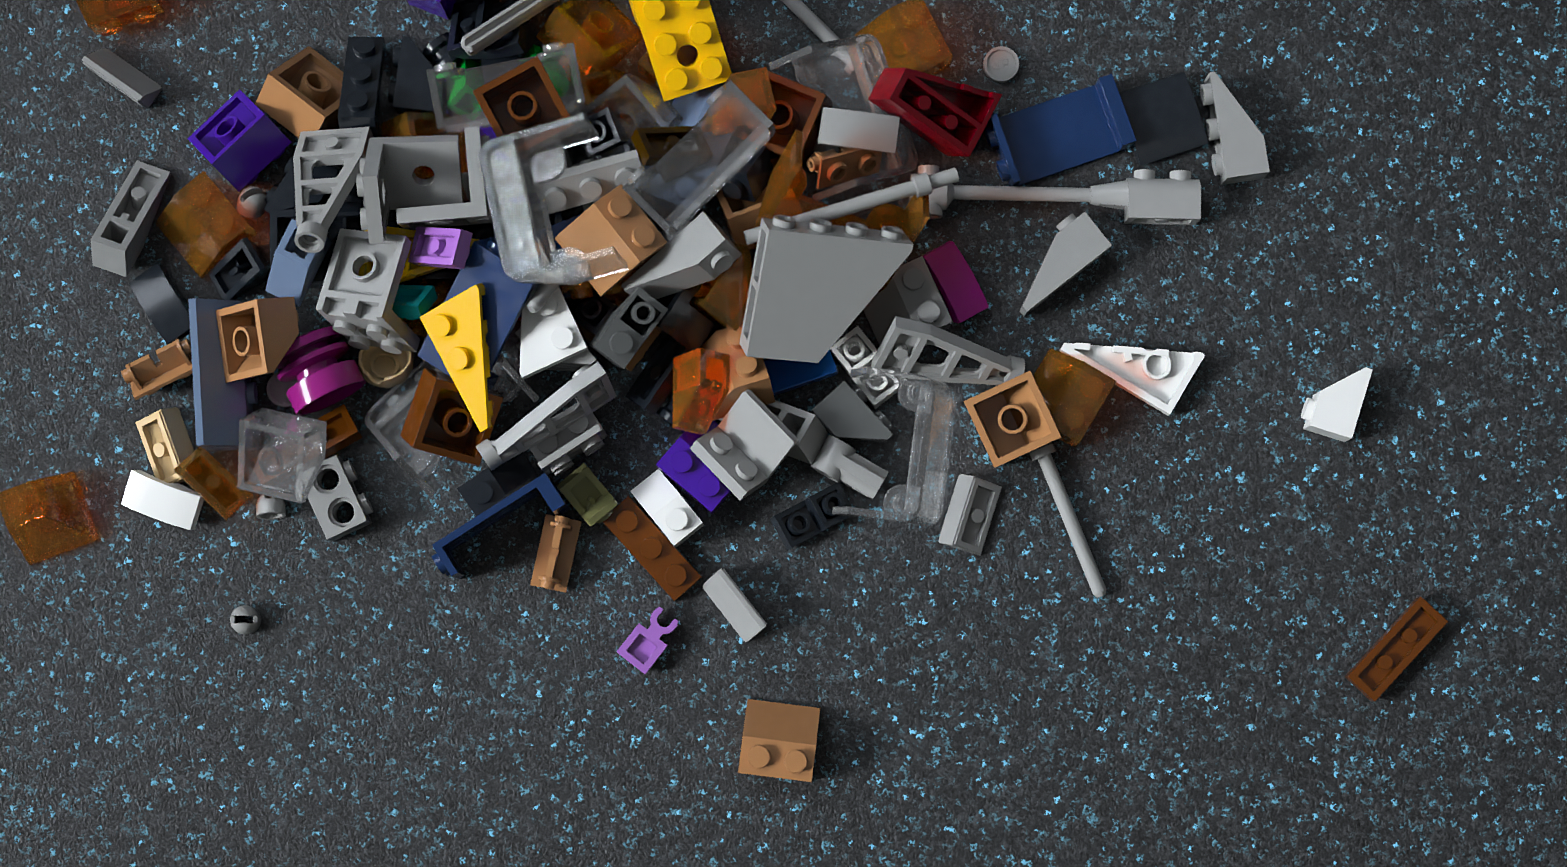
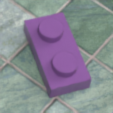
(440, 247)

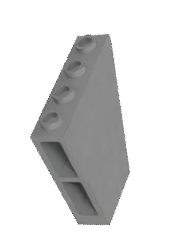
(814, 284)

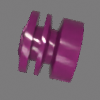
(319, 374)

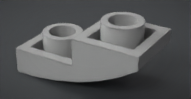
(858, 130)

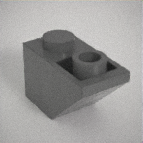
(628, 328)
(849, 418)

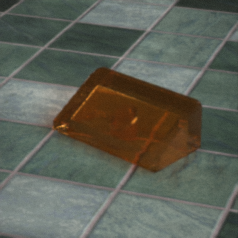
(213, 483)

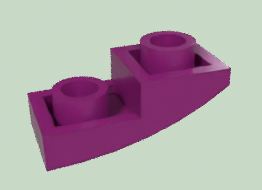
(955, 282)

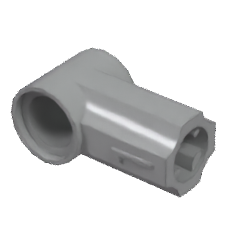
(842, 463)

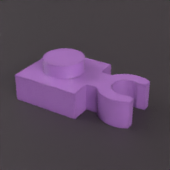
(644, 645)

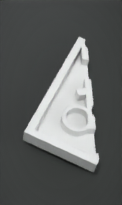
(548, 335)
(1148, 374)

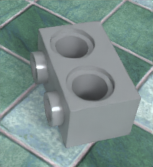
(327, 502)

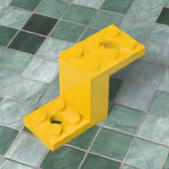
(668, 27)

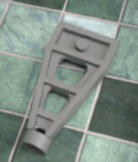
(325, 149)
(908, 337)
(590, 389)

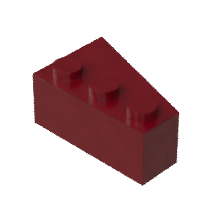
(936, 109)

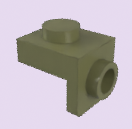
(587, 495)

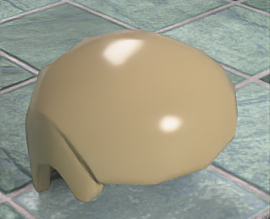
(385, 368)

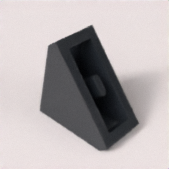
(240, 270)

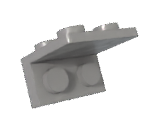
(745, 446)
(557, 451)

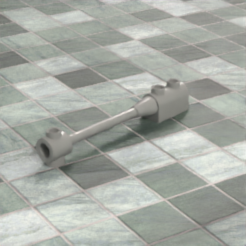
(1142, 197)

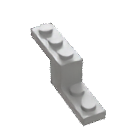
(584, 182)

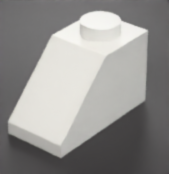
(1337, 408)
(667, 508)

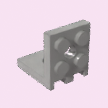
(390, 182)
(456, 214)
(363, 304)

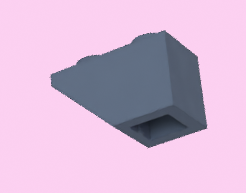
(293, 268)

